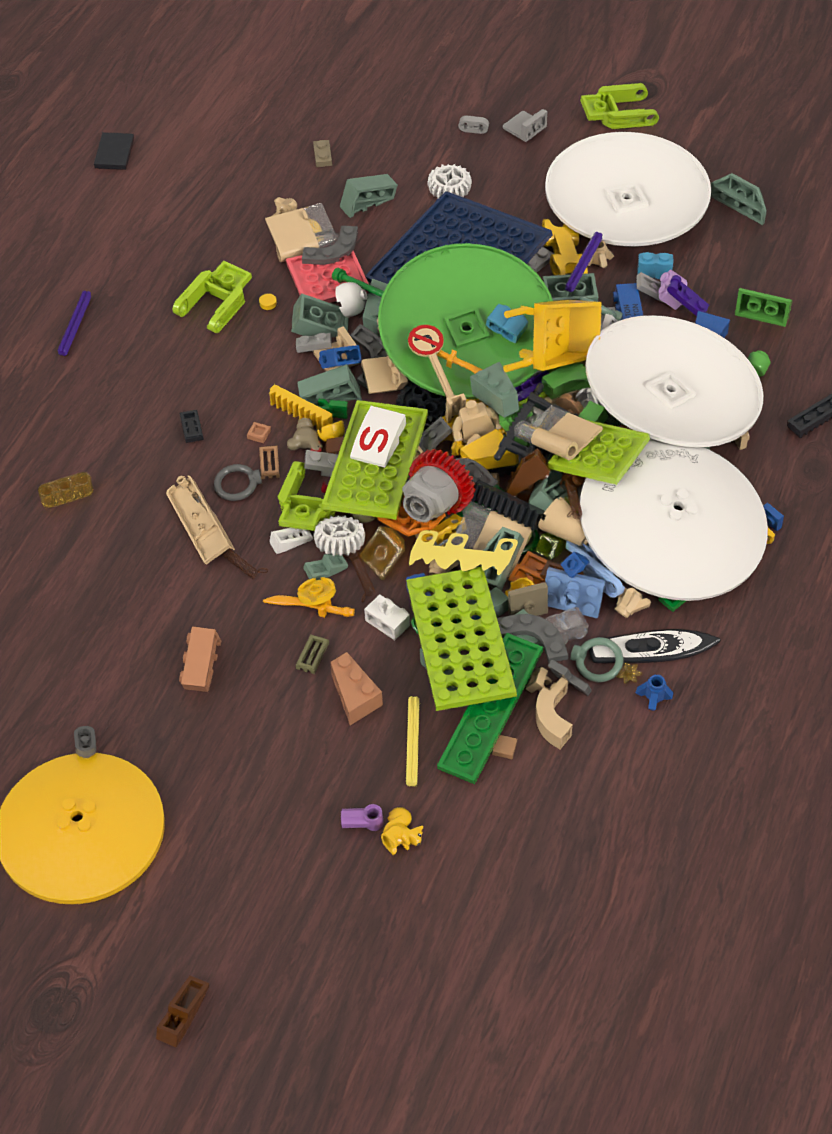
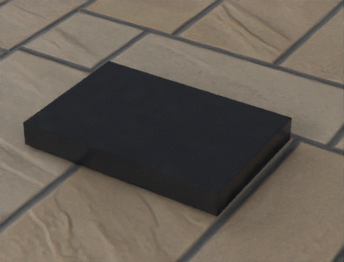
(114, 151)

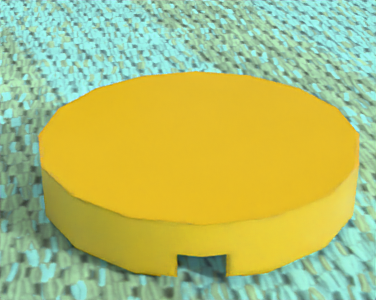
(316, 591)

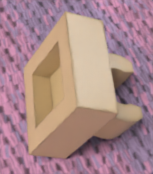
(537, 680)

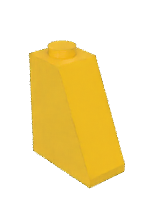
(485, 448)

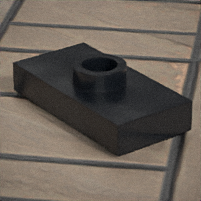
(191, 426)

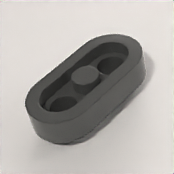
(85, 741)

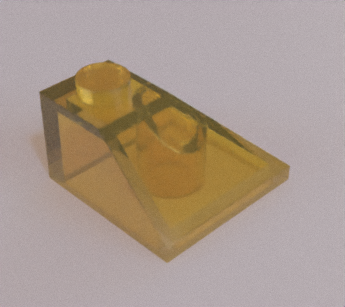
(383, 551)

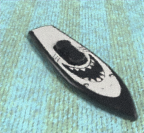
(655, 646)

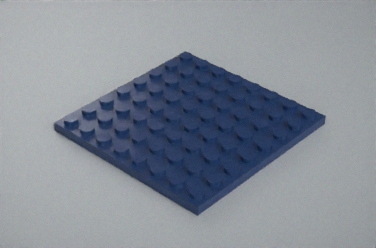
(461, 222)

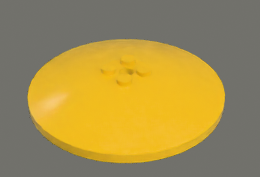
(88, 857)

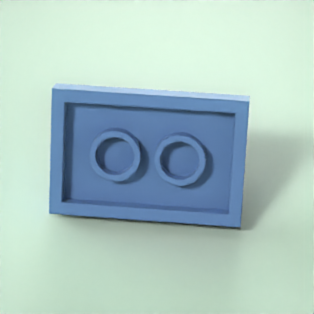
(574, 592)

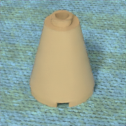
(560, 525)

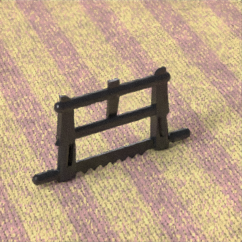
(507, 442)

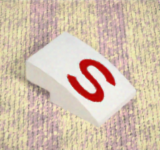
(378, 436)

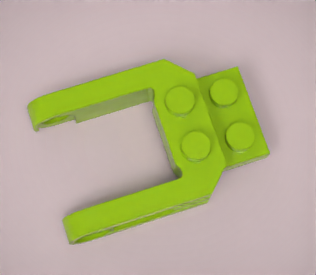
(603, 106)
(223, 283)
(299, 510)

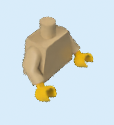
(473, 420)

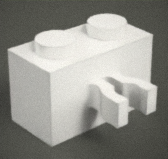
(387, 617)

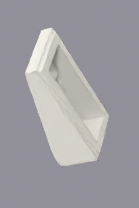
(283, 539)

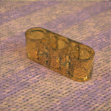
(65, 489)

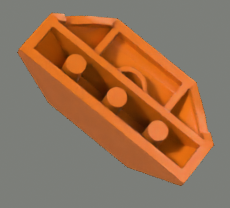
(409, 526)

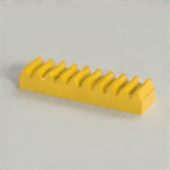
(299, 407)

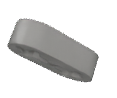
(473, 124)

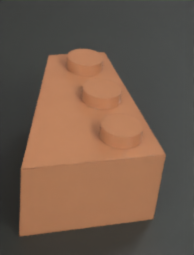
(355, 688)

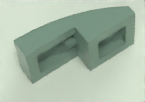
(326, 567)

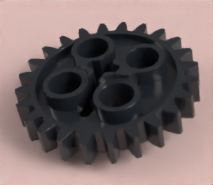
(424, 399)

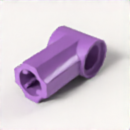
(361, 817)

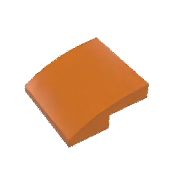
(529, 568)

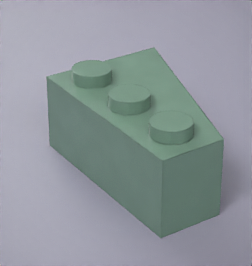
(367, 191)
(495, 390)
(548, 490)

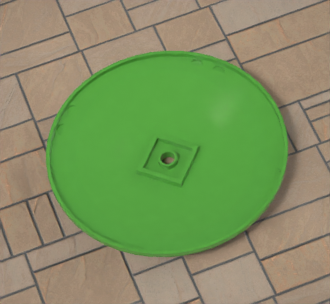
(456, 289)

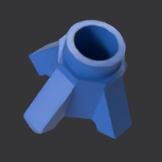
(655, 690)

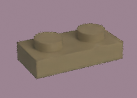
(322, 153)

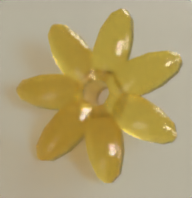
(629, 672)

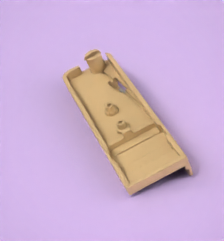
(198, 519)

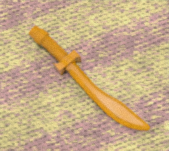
(451, 358)
(322, 608)

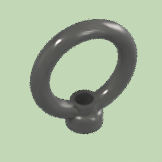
(254, 477)

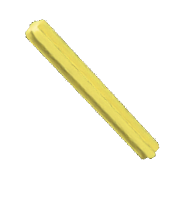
(412, 741)

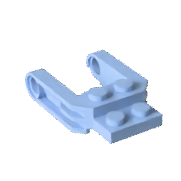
(597, 570)

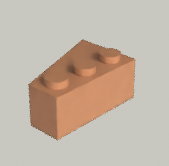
(199, 659)

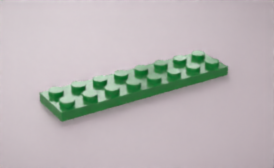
(484, 721)

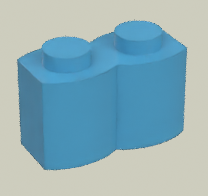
(654, 264)
(509, 328)

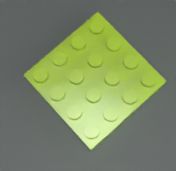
(605, 456)

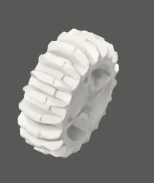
(449, 179)
(339, 535)

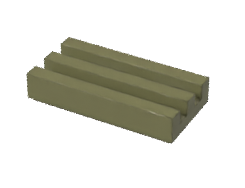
(325, 642)

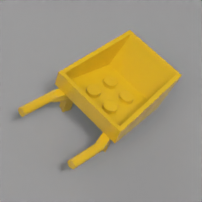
(560, 333)

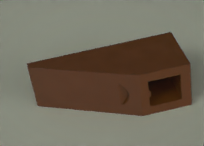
(530, 470)

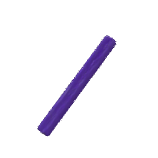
(583, 262)
(74, 323)

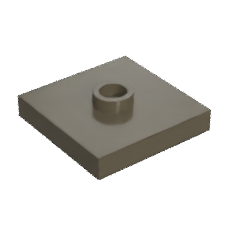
(530, 598)

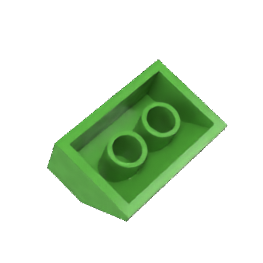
(763, 307)

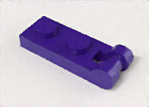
(686, 296)

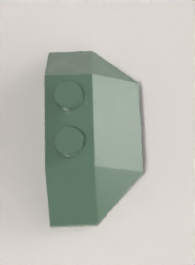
(740, 196)

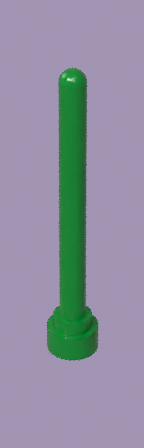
(340, 275)

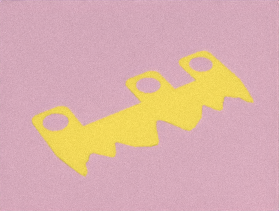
(468, 558)

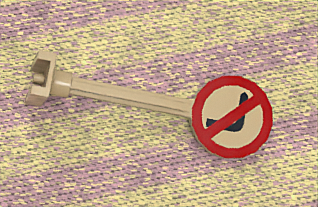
(427, 342)

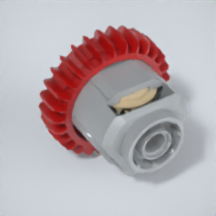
(436, 486)

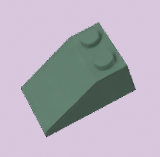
(316, 316)

